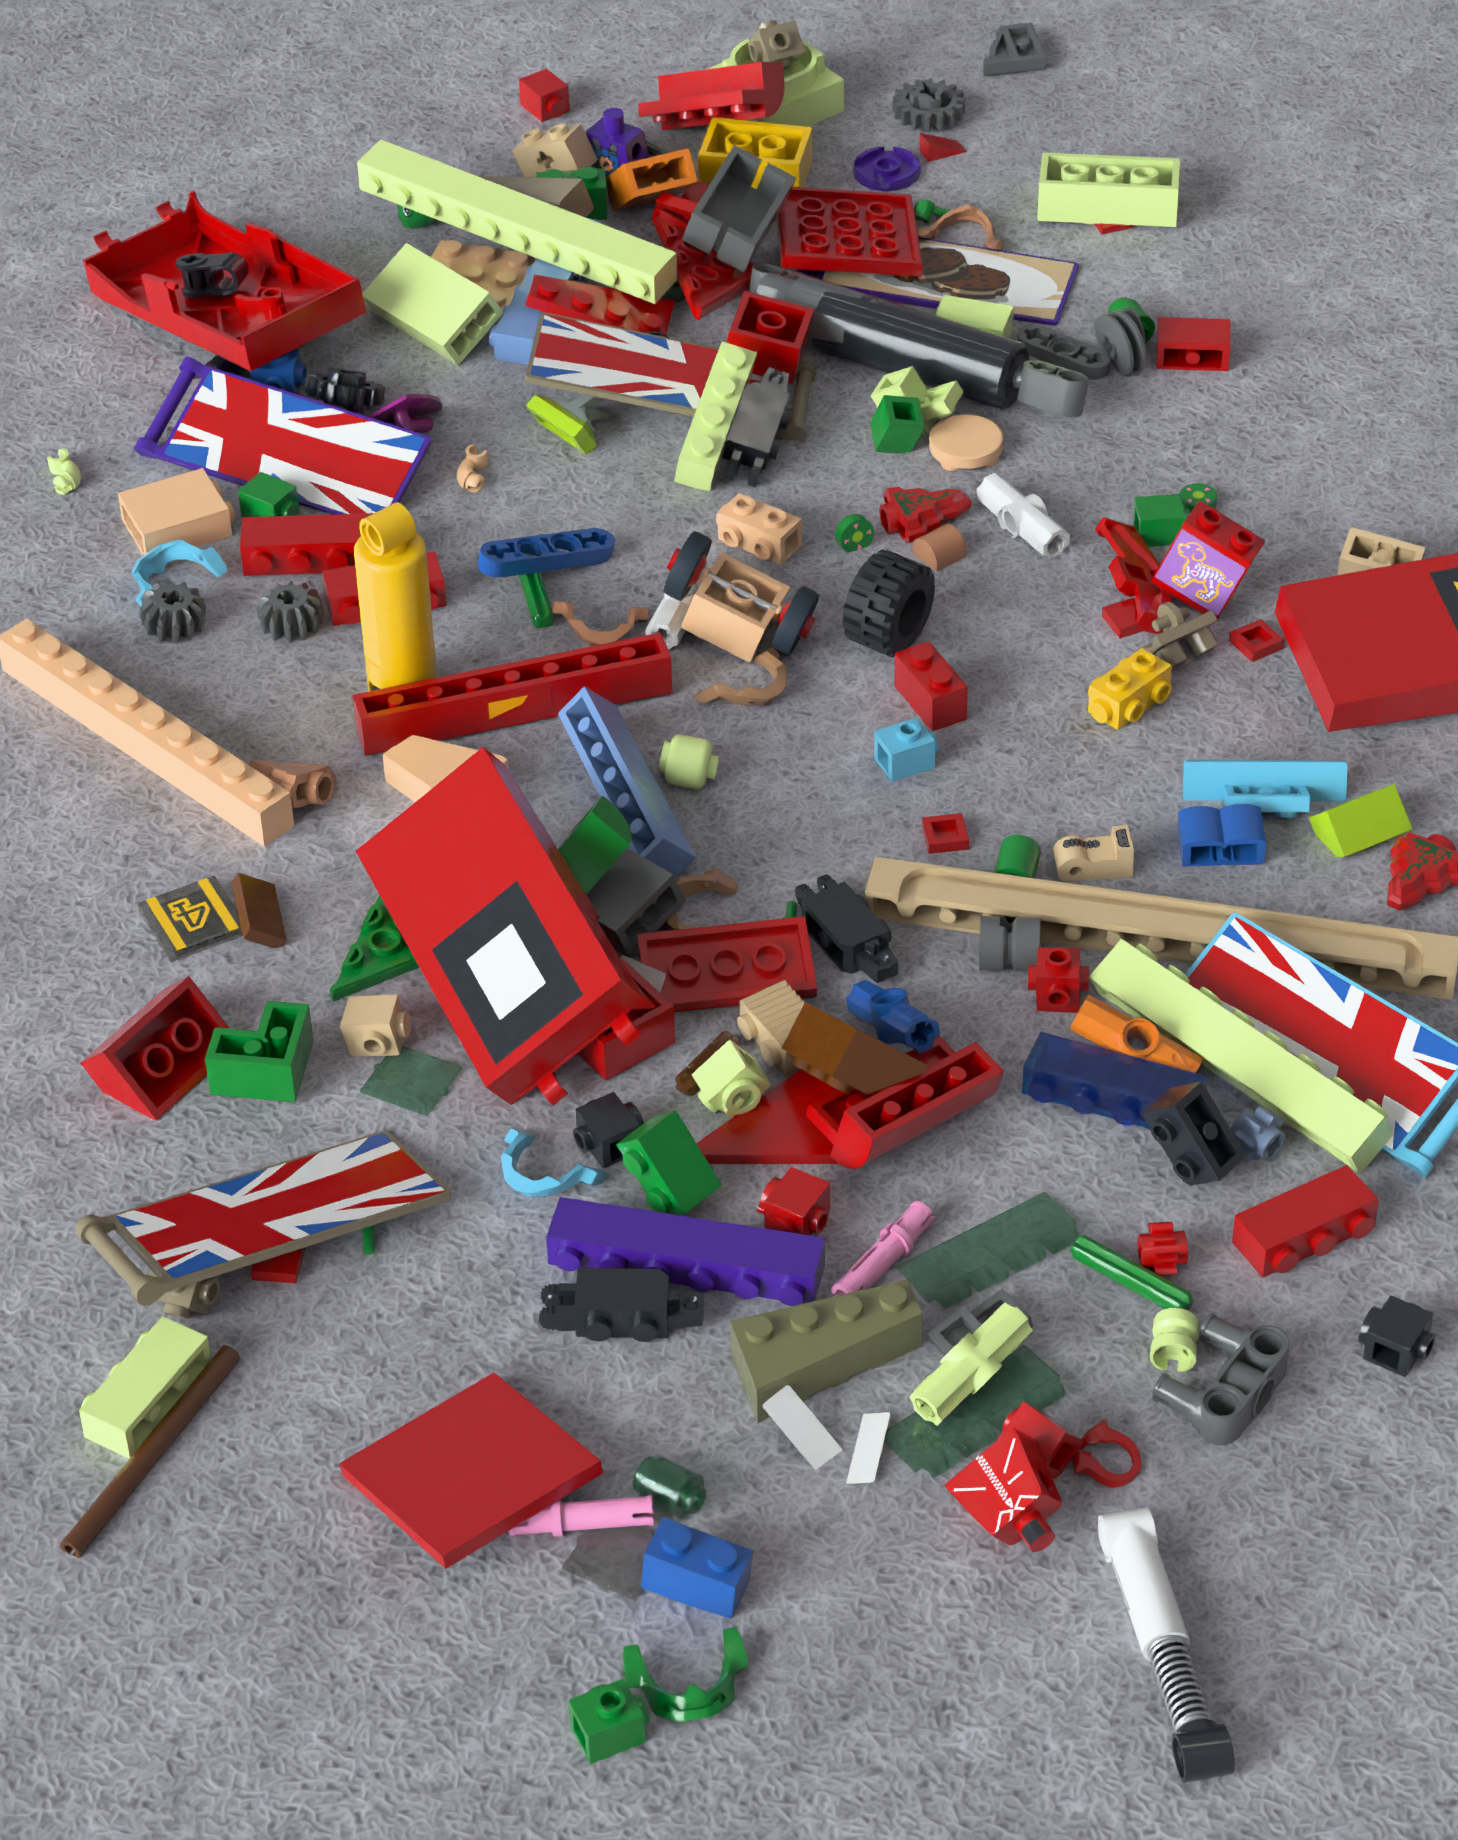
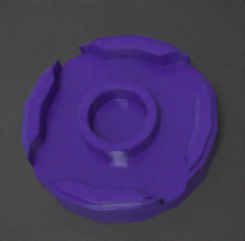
(878, 172)

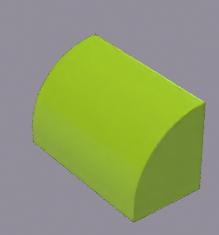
(1362, 822)

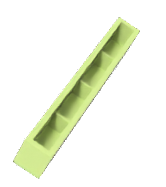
(1243, 1056)

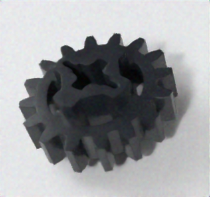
(345, 389)

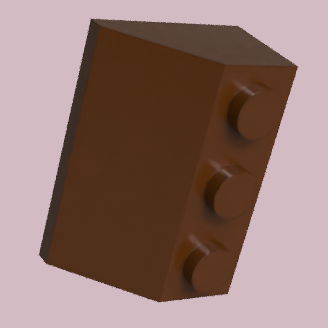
(845, 1054)

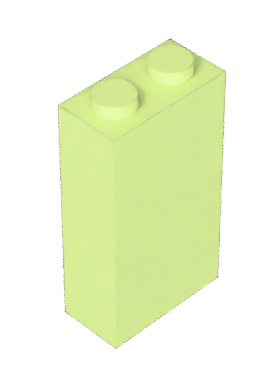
(432, 303)

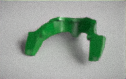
(694, 1702)

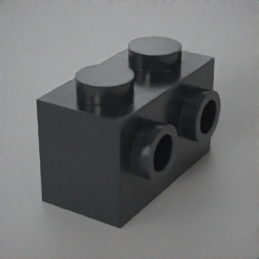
(1193, 1134)

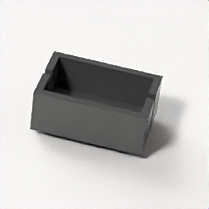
(733, 214)

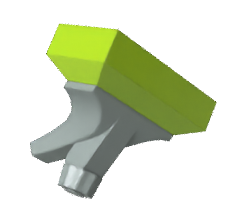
(569, 418)

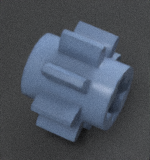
(1259, 1133)

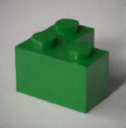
(265, 1061)

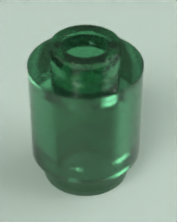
(672, 1486)

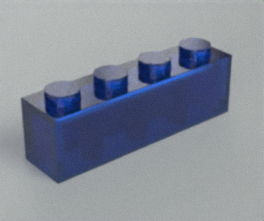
(1097, 1079)

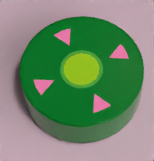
(1197, 492)
(854, 533)

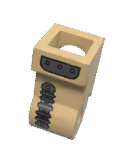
(1095, 856)

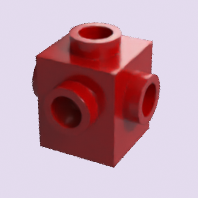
(1058, 979)

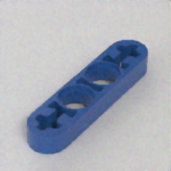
(507, 556)

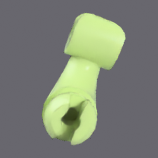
(70, 472)

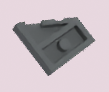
(1015, 50)

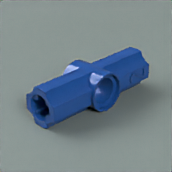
(893, 1016)

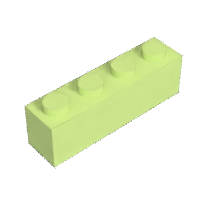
(714, 416)

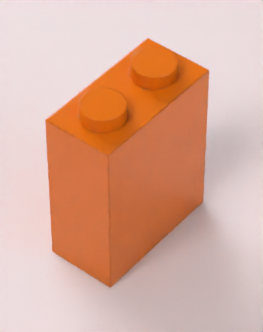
(647, 178)

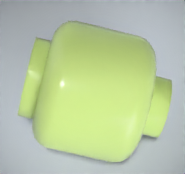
(688, 762)

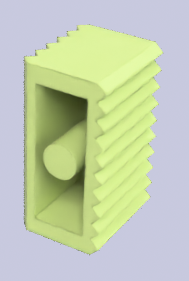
(978, 314)

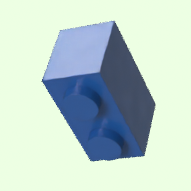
(696, 1568)

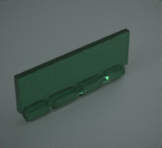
(982, 1251)
(969, 1424)

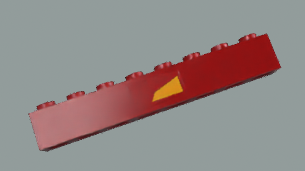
(511, 692)

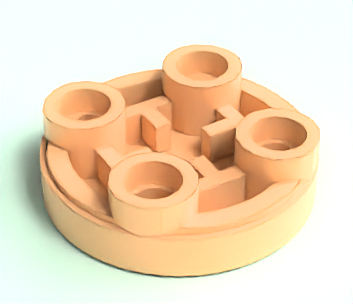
(966, 442)

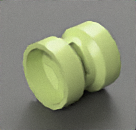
(1174, 1338)

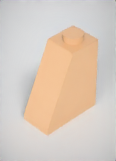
(422, 763)

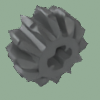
(172, 611)
(290, 611)

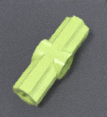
(970, 1363)

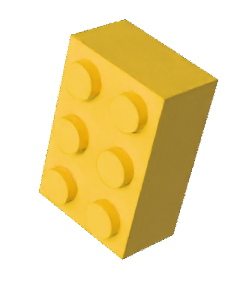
(777, 144)

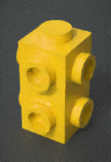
(1129, 689)

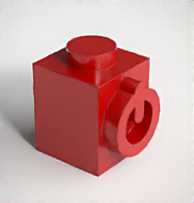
(796, 1203)

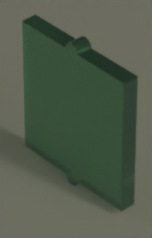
(411, 1080)

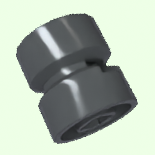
(1008, 943)

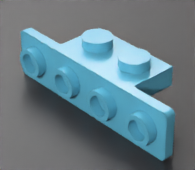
(1270, 784)

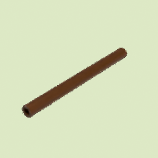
(150, 1451)

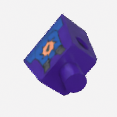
(616, 141)

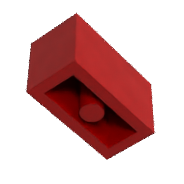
(1193, 344)
(930, 686)

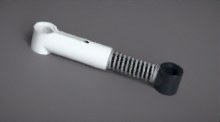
(1131, 1545)

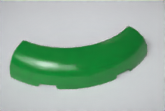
(596, 843)

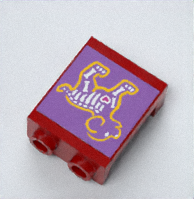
(1207, 560)

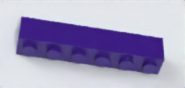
(688, 1250)

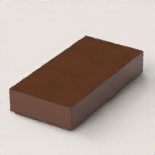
(258, 911)

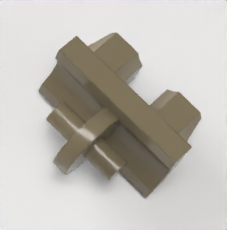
(1195, 632)

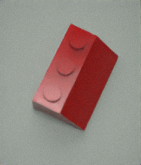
(157, 1050)

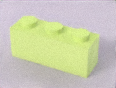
(144, 1386)

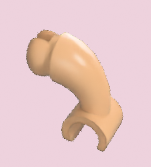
(466, 475)

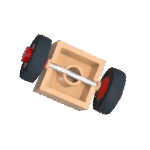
(737, 602)

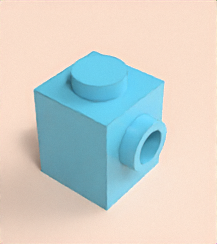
(905, 749)

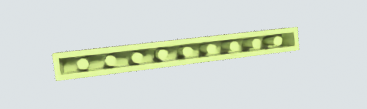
(518, 221)

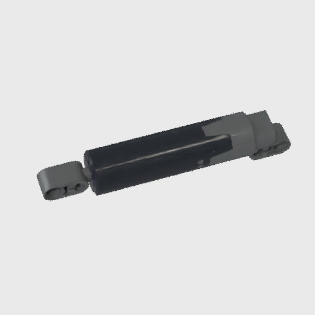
(939, 349)

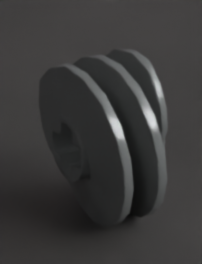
(1122, 339)

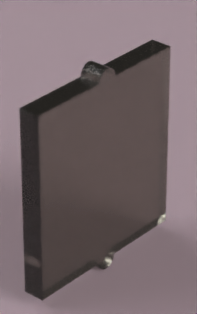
(611, 1558)

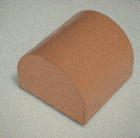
(940, 547)

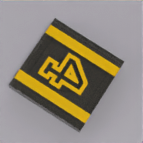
(191, 918)

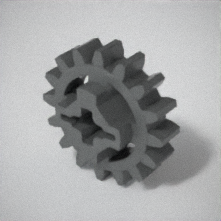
(928, 104)

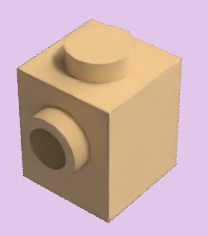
(375, 1025)

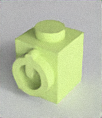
(731, 1081)

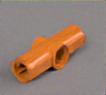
(1112, 1028)

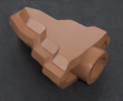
(304, 781)

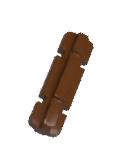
(684, 1080)

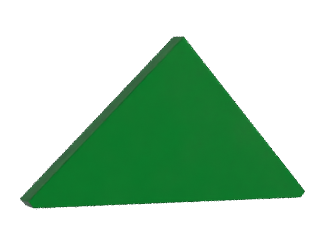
(375, 956)

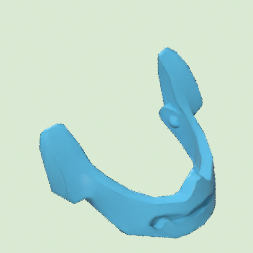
(156, 559)
(546, 1186)

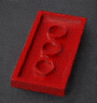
(730, 961)

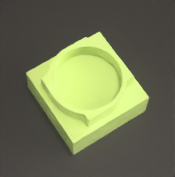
(810, 87)

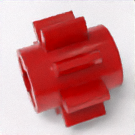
(1162, 1248)

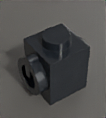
(603, 1125)
(1397, 1335)

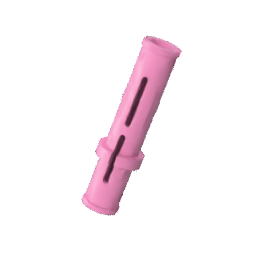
(894, 1242)
(589, 1515)

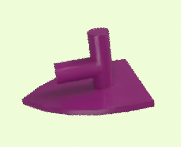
(410, 406)

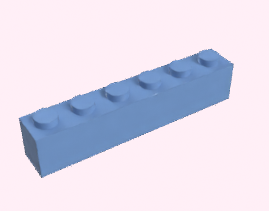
(517, 327)
(625, 779)

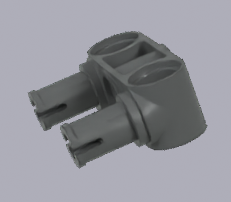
(1241, 1385)

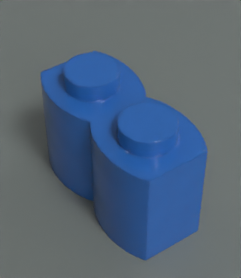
(1221, 835)

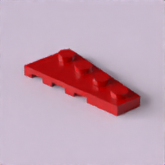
(598, 305)

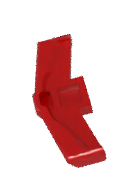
(1134, 570)

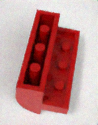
(721, 92)
(877, 1123)

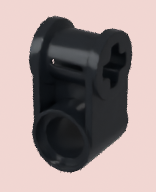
(205, 275)

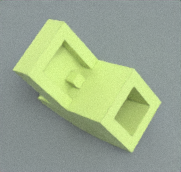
(934, 402)

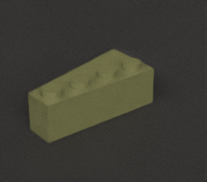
(824, 1341)

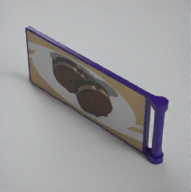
(1029, 283)

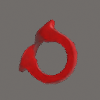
(1091, 1467)

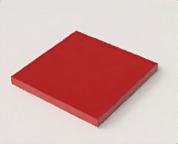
(849, 232)
(470, 1469)

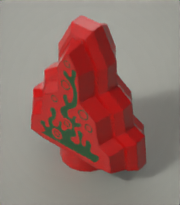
(920, 511)
(1420, 869)

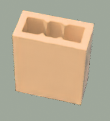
(175, 509)

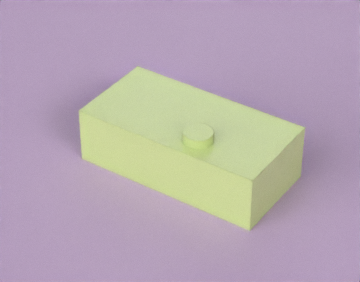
(1108, 189)

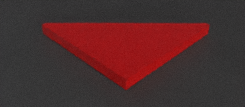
(702, 276)
(774, 1129)

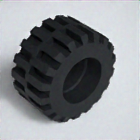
(888, 602)

